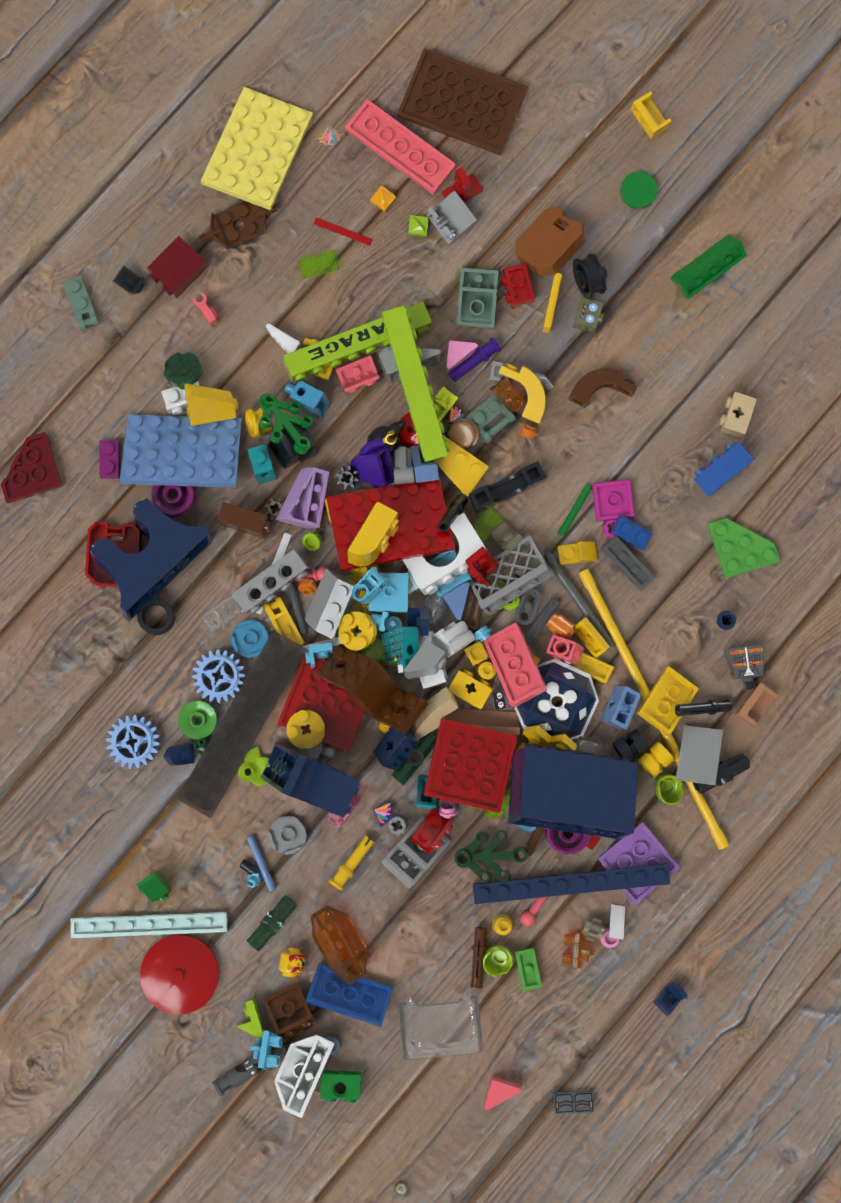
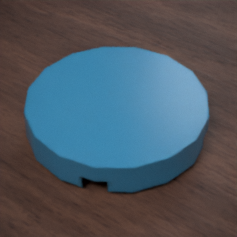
(249, 638)

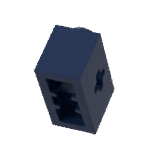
(395, 748)

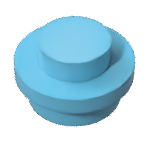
(482, 633)

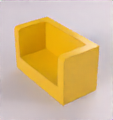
(649, 116)

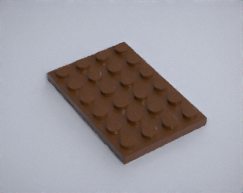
(462, 101)

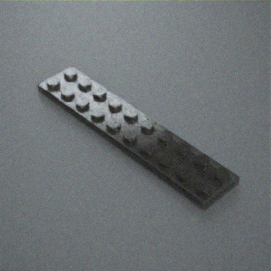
(242, 724)

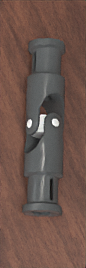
(243, 1072)

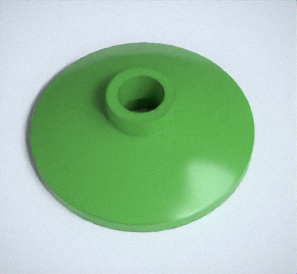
(188, 715)

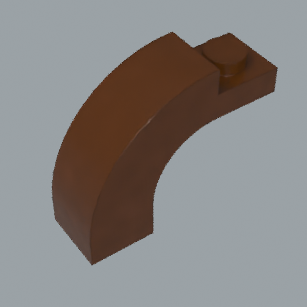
(600, 379)

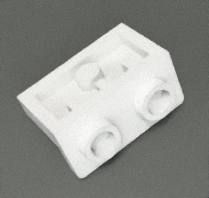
(175, 399)

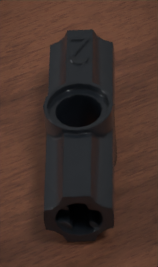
(726, 772)

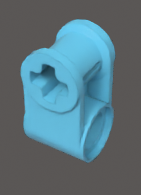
(370, 585)

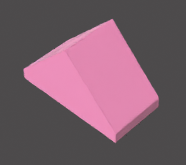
(458, 353)

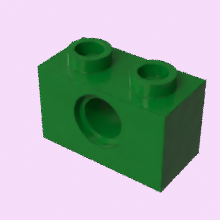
(351, 1079)

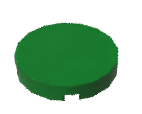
(638, 190)

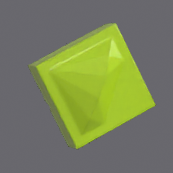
(418, 226)

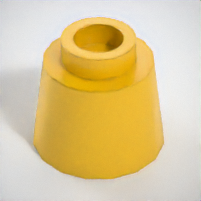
(486, 671)
(502, 924)

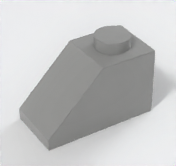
(426, 661)

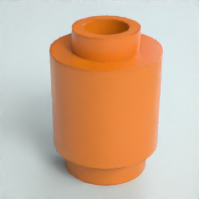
(560, 626)

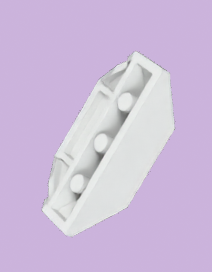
(301, 1072)

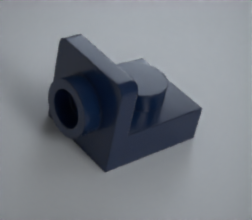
(419, 618)

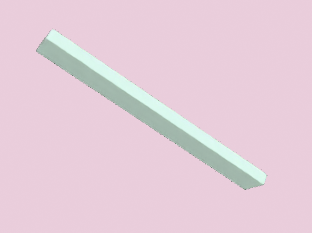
(149, 924)

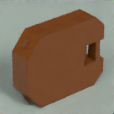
(548, 244)

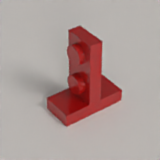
(464, 185)

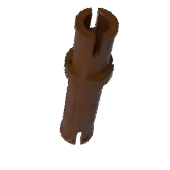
(477, 981)

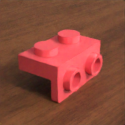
(357, 374)

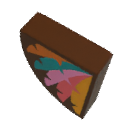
(456, 413)

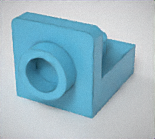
(319, 650)

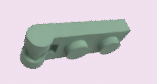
(81, 302)

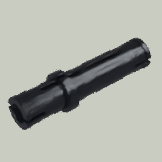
(455, 508)
(710, 707)

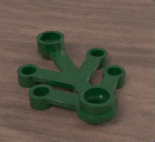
(487, 856)

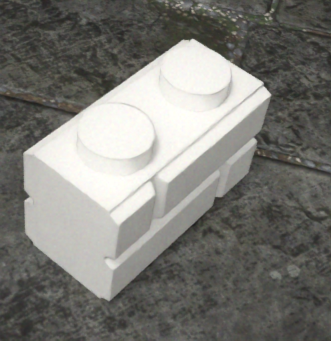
(454, 638)

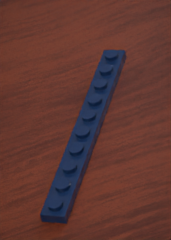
(571, 883)

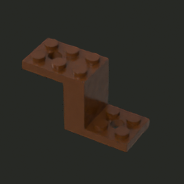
(372, 689)

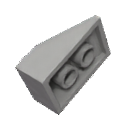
(388, 364)

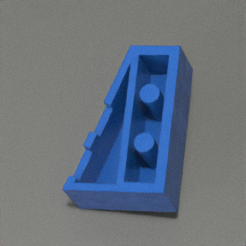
(723, 468)

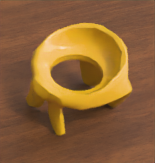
(252, 423)

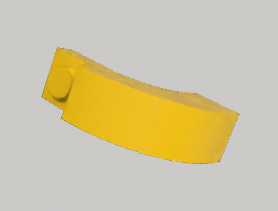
(534, 387)

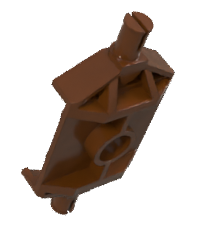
(223, 229)

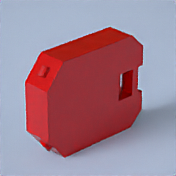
(131, 544)

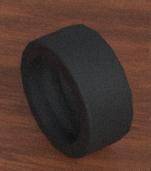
(170, 617)

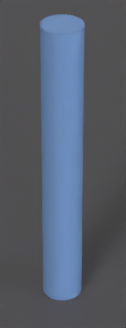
(261, 863)

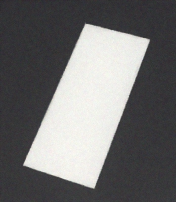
(617, 921)

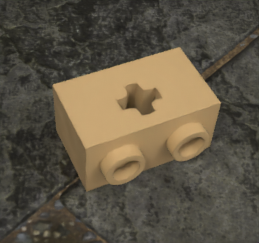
(744, 406)

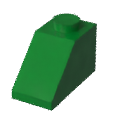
(154, 887)

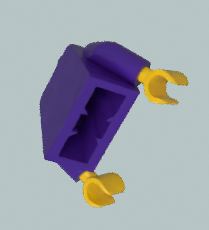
(375, 462)

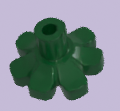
(198, 745)

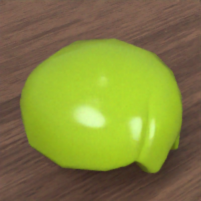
(668, 789)
(497, 960)

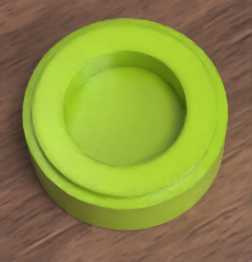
(312, 540)

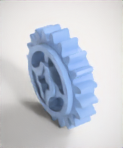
(223, 660)
(149, 737)

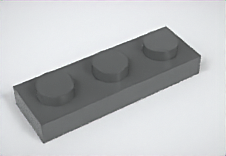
(628, 563)

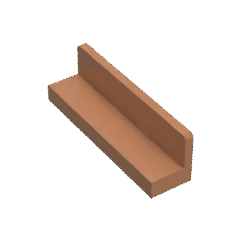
(493, 720)

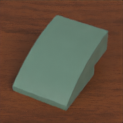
(477, 297)

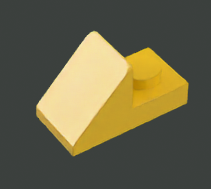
(577, 553)

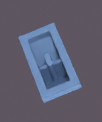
(456, 600)

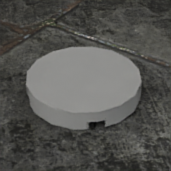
(287, 835)

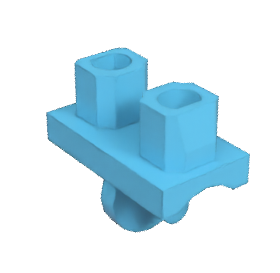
(386, 622)
(264, 1049)

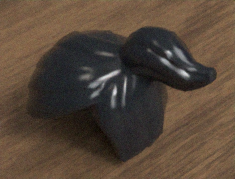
(382, 431)

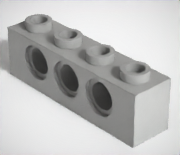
(244, 595)

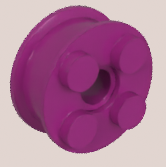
(173, 507)
(566, 845)

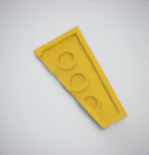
(461, 467)

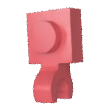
(209, 313)

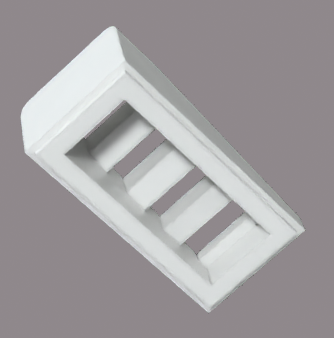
(287, 342)

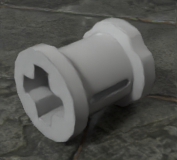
(399, 830)

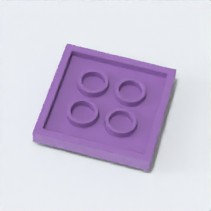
(637, 850)

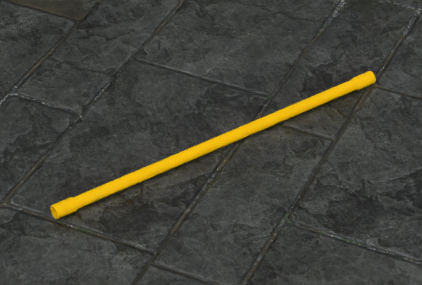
(590, 585)

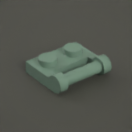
(486, 413)

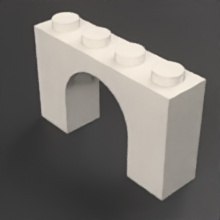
(431, 577)

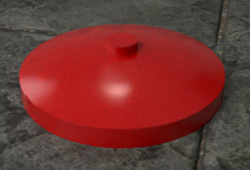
(179, 974)

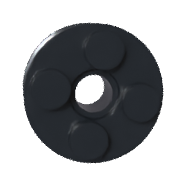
(589, 275)

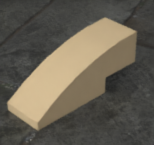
(438, 707)

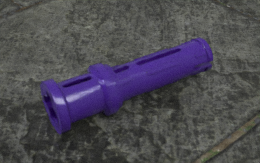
(482, 354)

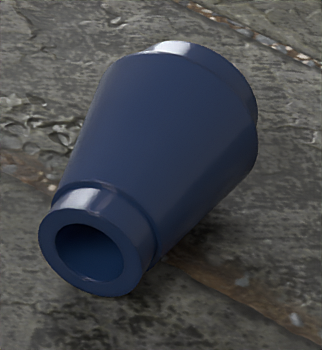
(730, 620)

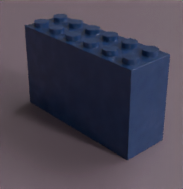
(573, 792)

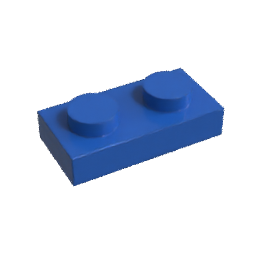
(631, 532)

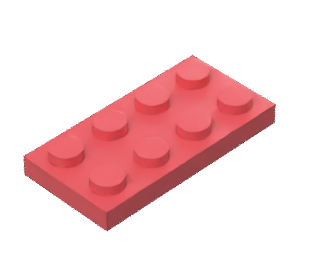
(515, 665)

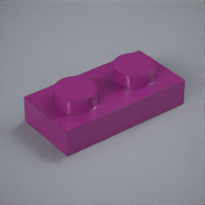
(109, 459)

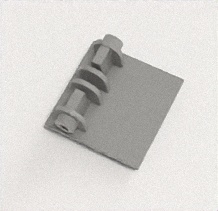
(451, 217)

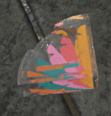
(329, 136)

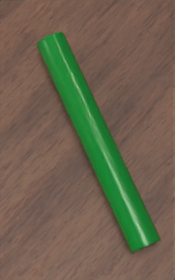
(574, 511)

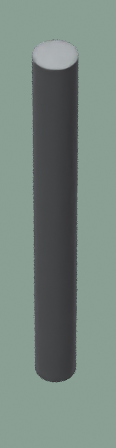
(296, 605)

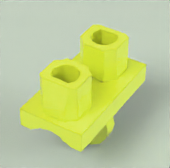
(444, 402)

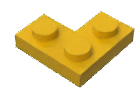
(541, 738)

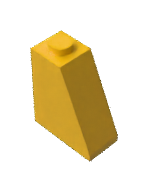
(209, 404)

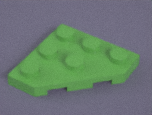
(740, 548)

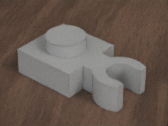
(495, 376)

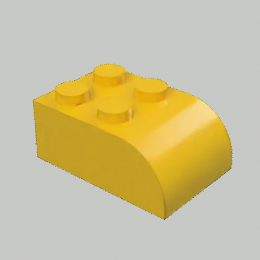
(373, 535)

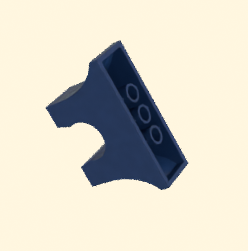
(147, 573)
(310, 780)

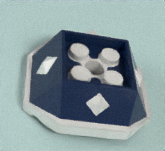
(577, 698)

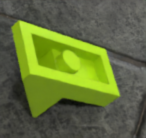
(254, 1025)

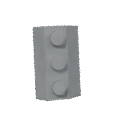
(330, 603)

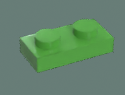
(528, 969)

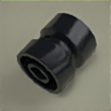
(630, 746)

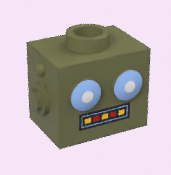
(588, 315)

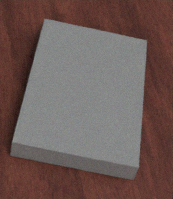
(699, 755)

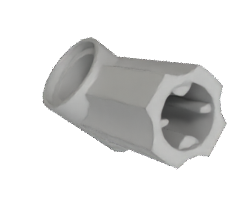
(403, 466)

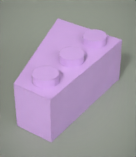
(306, 499)

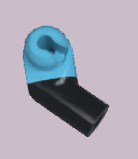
(252, 872)

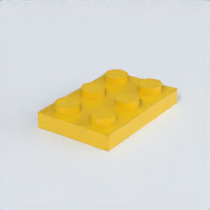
(661, 701)

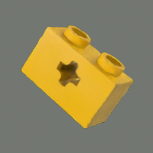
(476, 698)

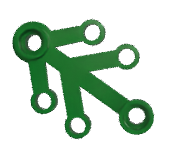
(284, 420)

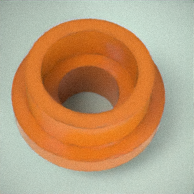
(528, 432)
(307, 586)

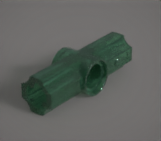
(408, 768)
(272, 923)

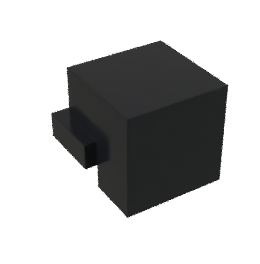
(285, 449)

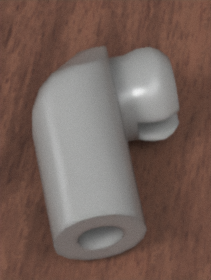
(548, 386)

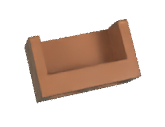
(756, 704)

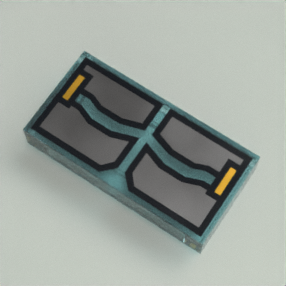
(573, 1102)

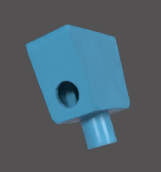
(310, 398)

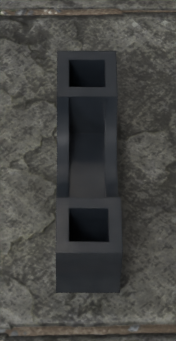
(507, 488)

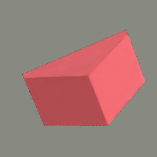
(499, 1091)

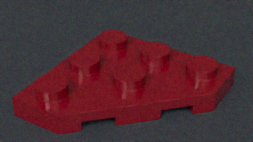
(32, 470)

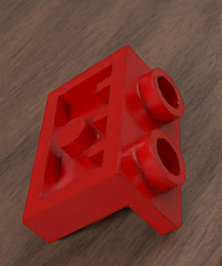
(517, 285)
(481, 565)
(431, 830)

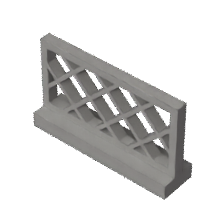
(519, 585)

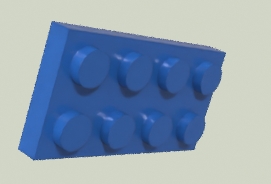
(360, 1000)

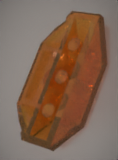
(339, 943)

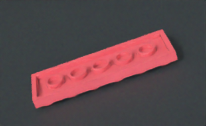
(400, 147)

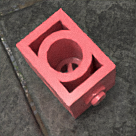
(565, 650)

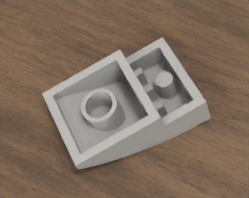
(410, 861)

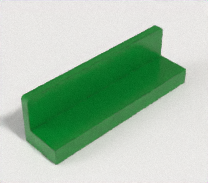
(709, 266)

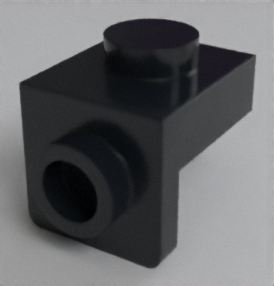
(129, 281)

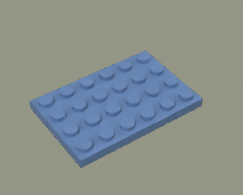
(178, 454)

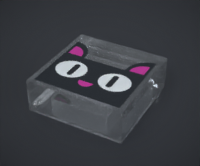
(500, 700)

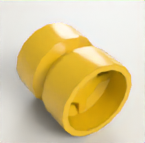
(656, 759)

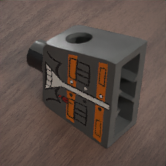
(745, 664)

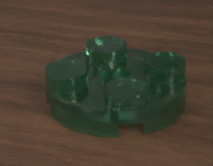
(177, 361)

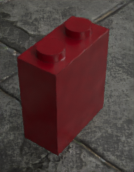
(177, 267)

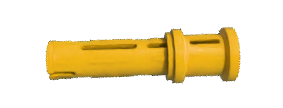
(346, 871)

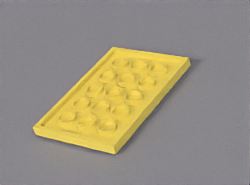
(257, 148)

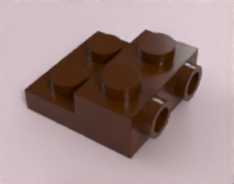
(289, 1011)

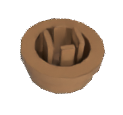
(464, 433)

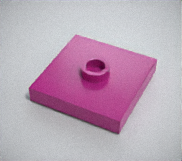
(613, 500)

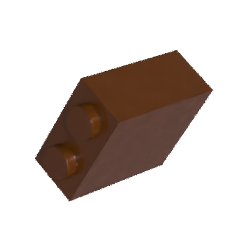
(244, 520)

